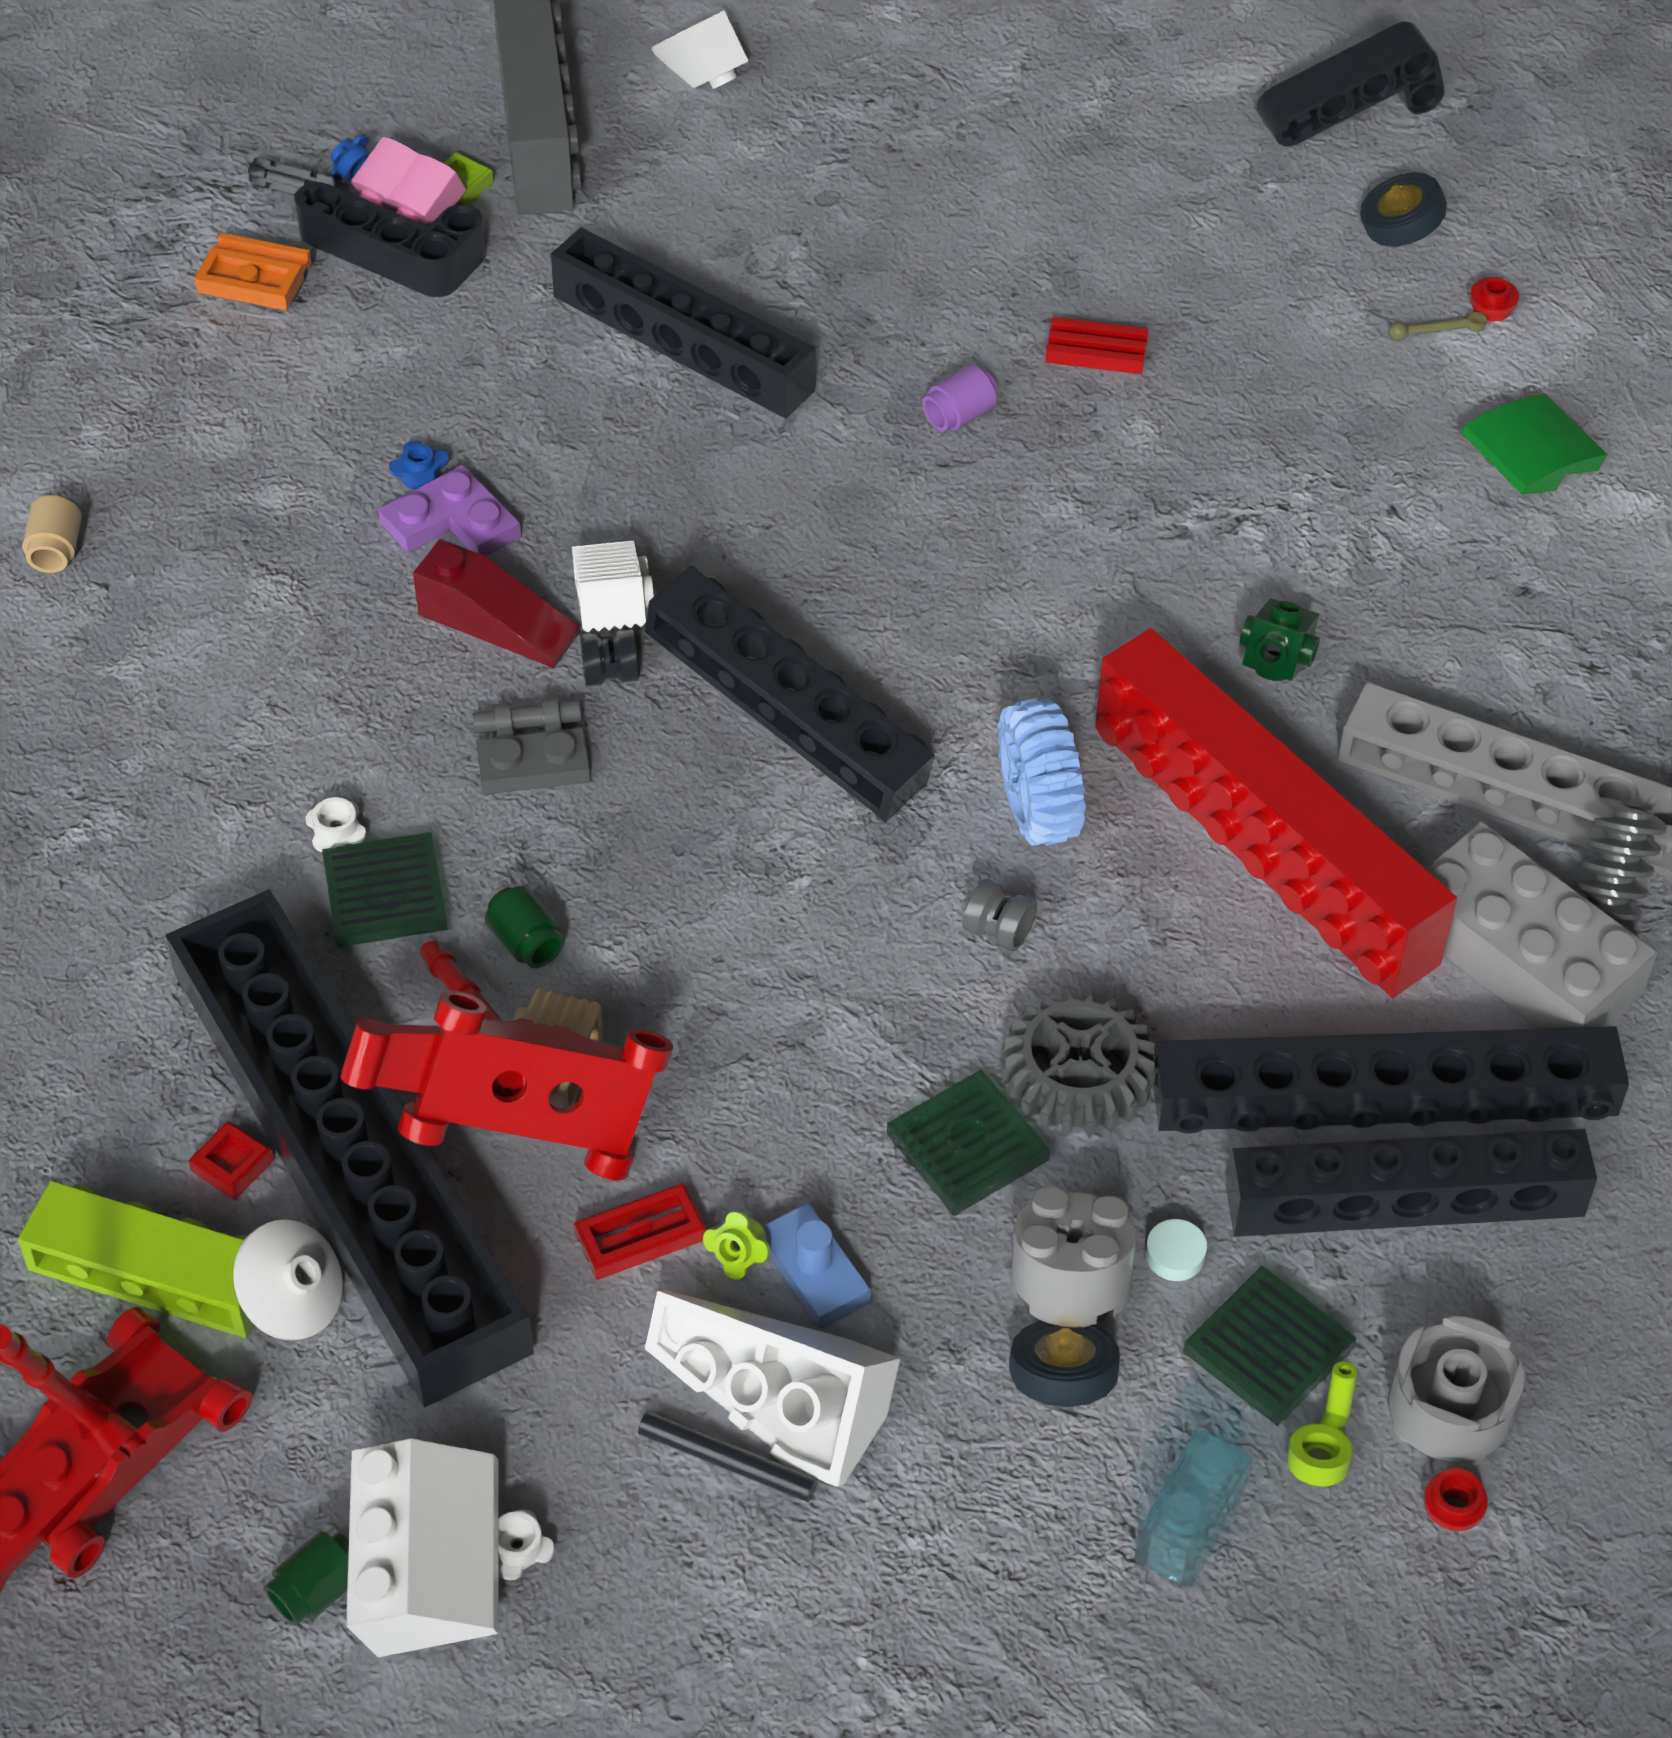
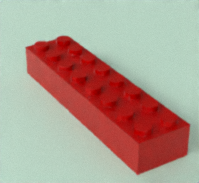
(1274, 813)

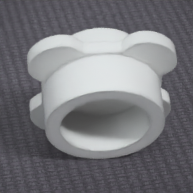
(333, 813)
(521, 1526)

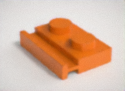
(253, 271)

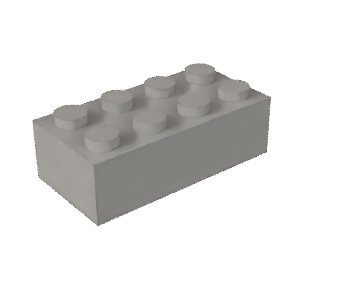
(1537, 937)

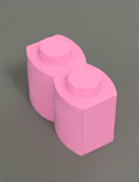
(407, 182)

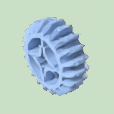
(1041, 771)

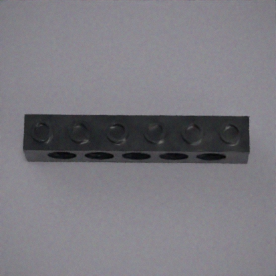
(684, 322)
(719, 654)
(1410, 1182)

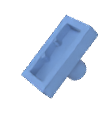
(815, 1266)

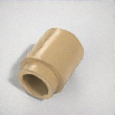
(51, 533)

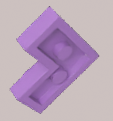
(454, 504)

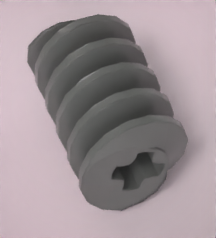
(1621, 859)

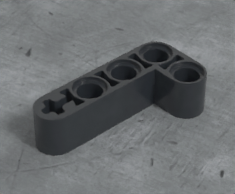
(1353, 81)
(415, 255)

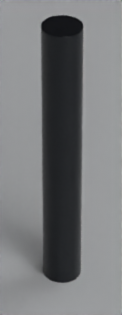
(728, 1456)

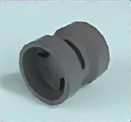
(999, 914)

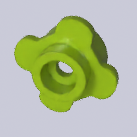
(747, 1234)

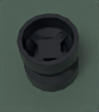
(597, 657)

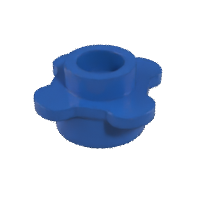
(349, 157)
(418, 464)

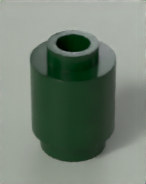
(524, 926)
(310, 1578)

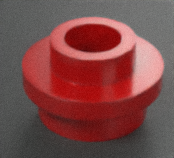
(1494, 298)
(1461, 1485)

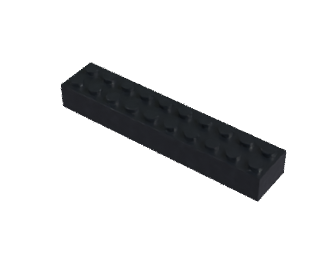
(366, 1184)

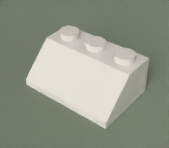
(422, 1546)

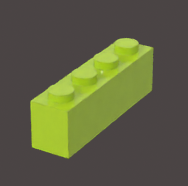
(135, 1256)

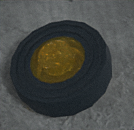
(1403, 209)
(1064, 1363)

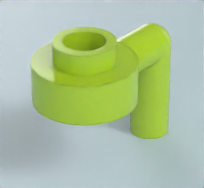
(1322, 1451)

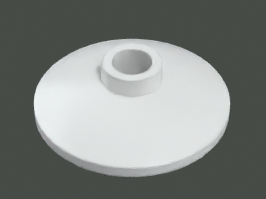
(268, 1282)

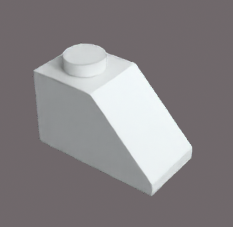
(703, 52)

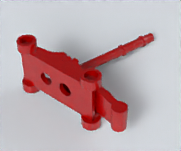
(502, 1073)
(84, 1453)

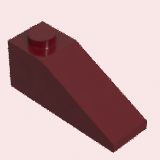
(489, 604)

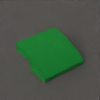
(1533, 443)

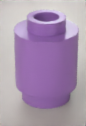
(960, 398)

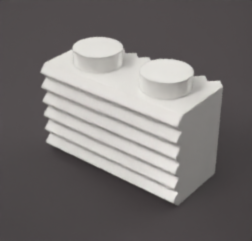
(611, 585)

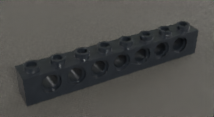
(1414, 1062)

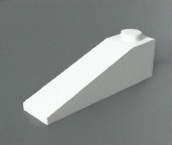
(790, 1385)

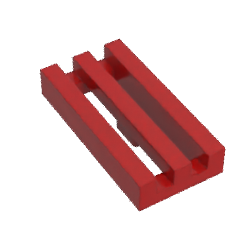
(1097, 345)
(643, 1239)

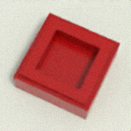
(231, 1160)

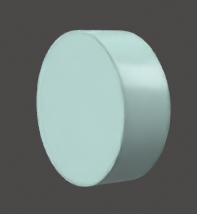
(1176, 1250)

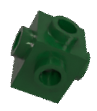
(1280, 640)

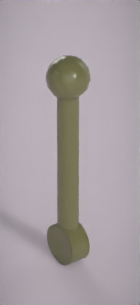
(1475, 322)

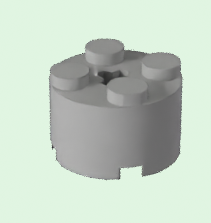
(1073, 1256)
(1456, 1390)

